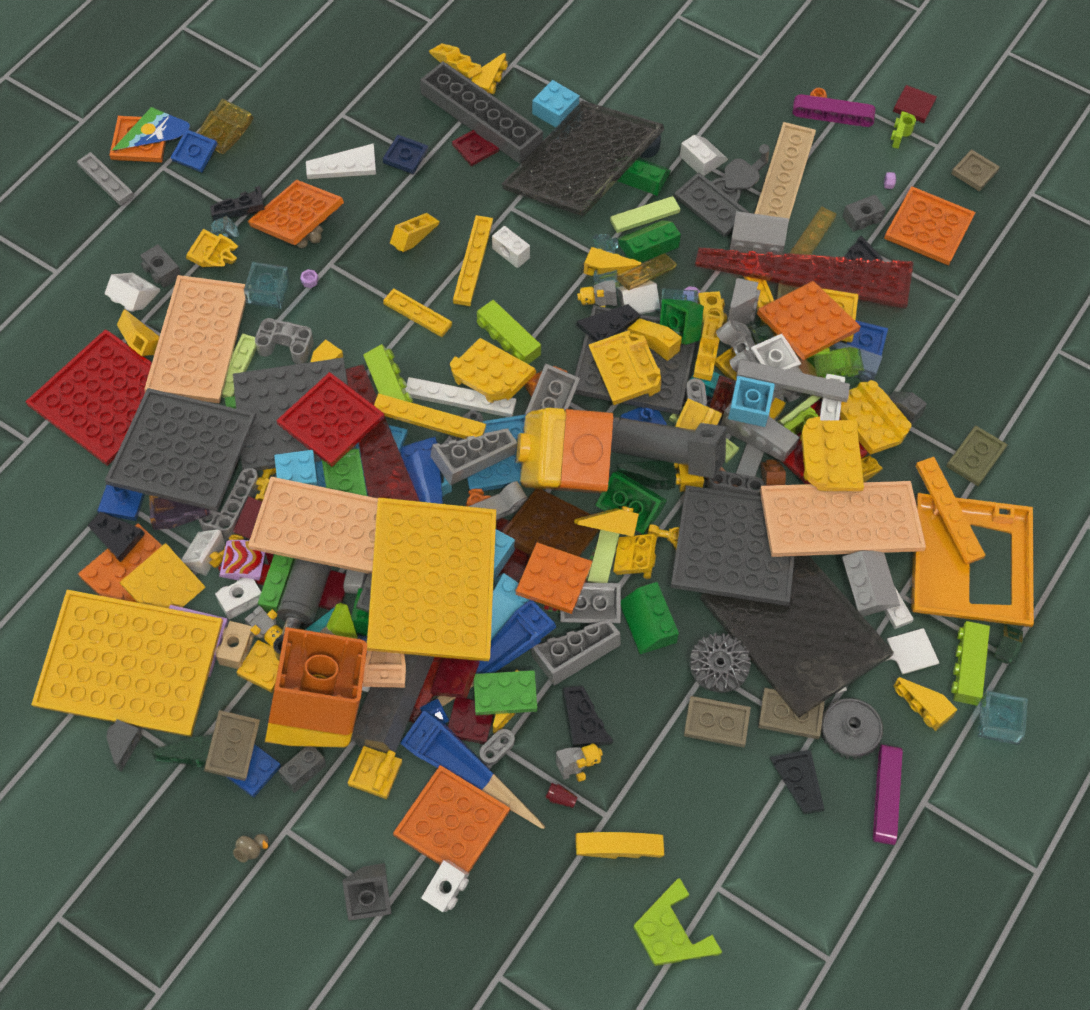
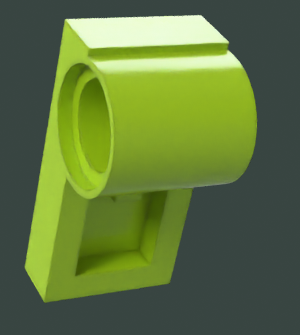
(904, 126)
(797, 424)

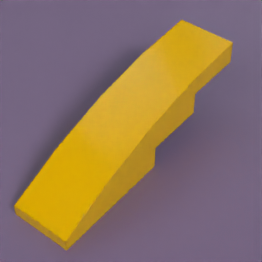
(452, 56)
(707, 347)
(619, 845)

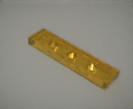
(814, 232)
(646, 271)

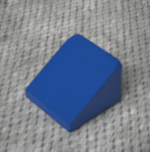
(436, 710)

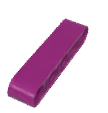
(834, 110)
(887, 795)

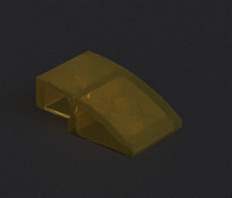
(226, 125)

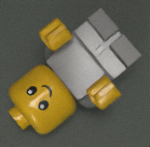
(601, 294)
(264, 625)
(575, 759)

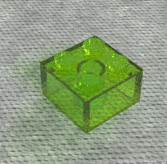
(839, 362)

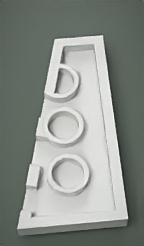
(342, 164)

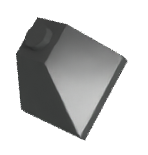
(367, 892)

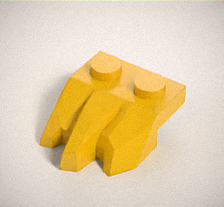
(212, 250)

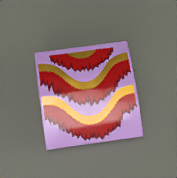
(241, 561)

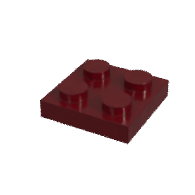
(454, 677)
(467, 724)

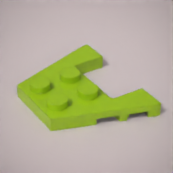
(665, 937)

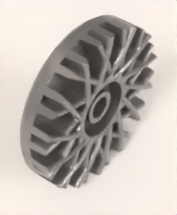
(715, 651)
(847, 740)

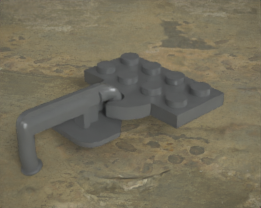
(718, 200)

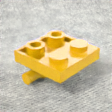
(696, 413)
(635, 555)
(375, 772)

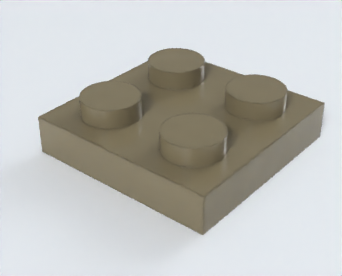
(975, 170)

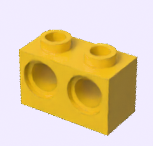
(717, 305)

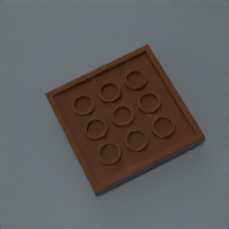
(550, 523)

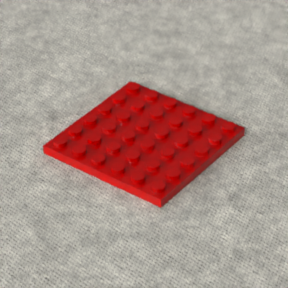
(95, 395)

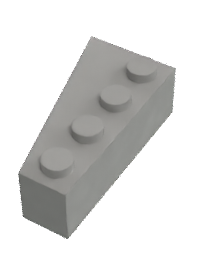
(771, 439)
(468, 456)
(575, 650)

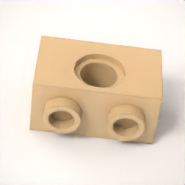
(234, 656)

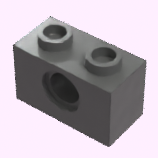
(864, 213)
(160, 266)
(302, 768)

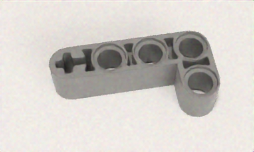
(234, 502)
(506, 502)

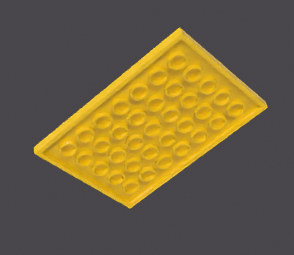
(432, 580)
(128, 663)

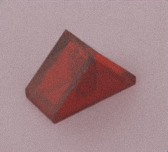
(723, 394)

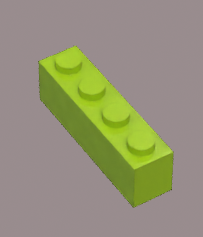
(508, 332)
(386, 373)
(971, 663)

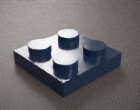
(405, 154)

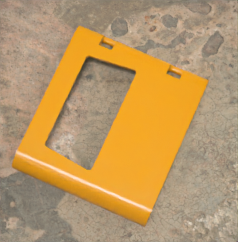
(942, 575)

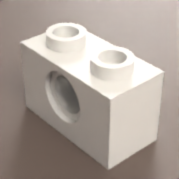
(511, 247)
(235, 606)
(435, 893)

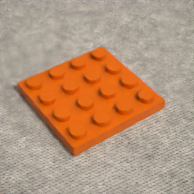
(296, 212)
(929, 225)
(808, 320)
(107, 572)
(451, 820)

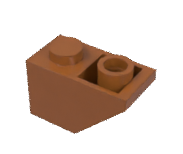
(772, 473)

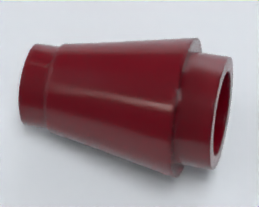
(560, 795)

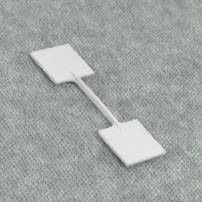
(911, 652)

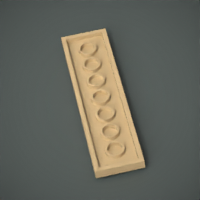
(785, 171)

